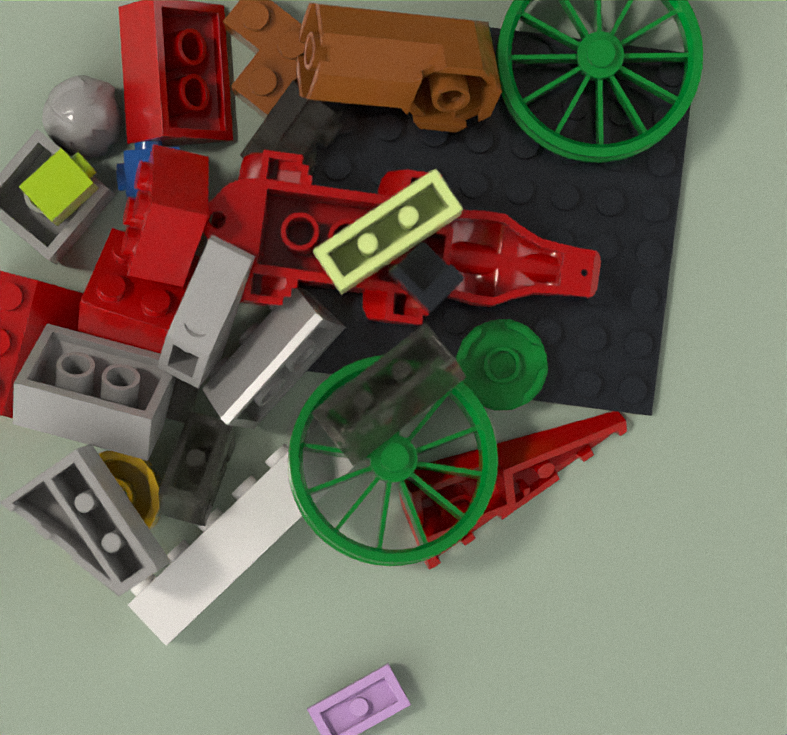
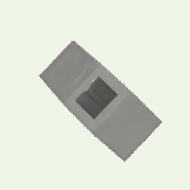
(206, 313)

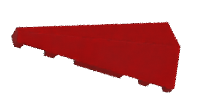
(523, 471)

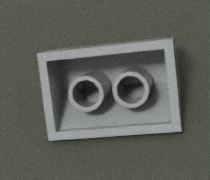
(271, 359)
(93, 392)

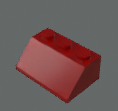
(175, 72)
(24, 312)

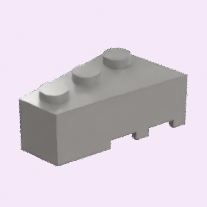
(91, 519)

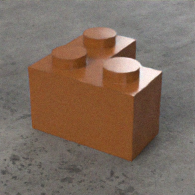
(275, 41)

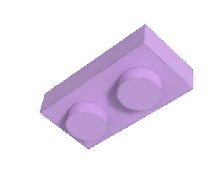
(360, 704)

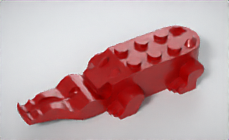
(284, 218)

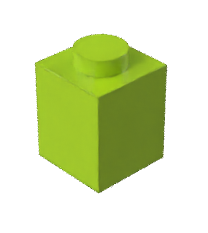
(61, 185)

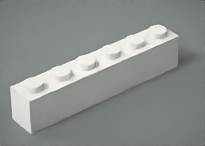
(232, 540)

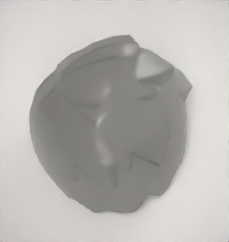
(82, 116)

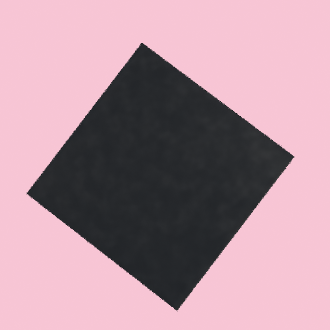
(596, 347)

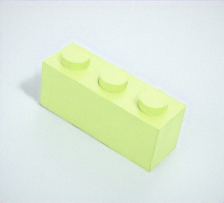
(388, 231)

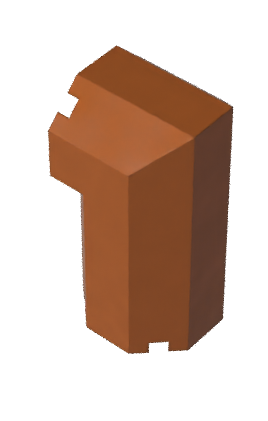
(407, 61)

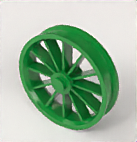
(598, 59)
(394, 463)

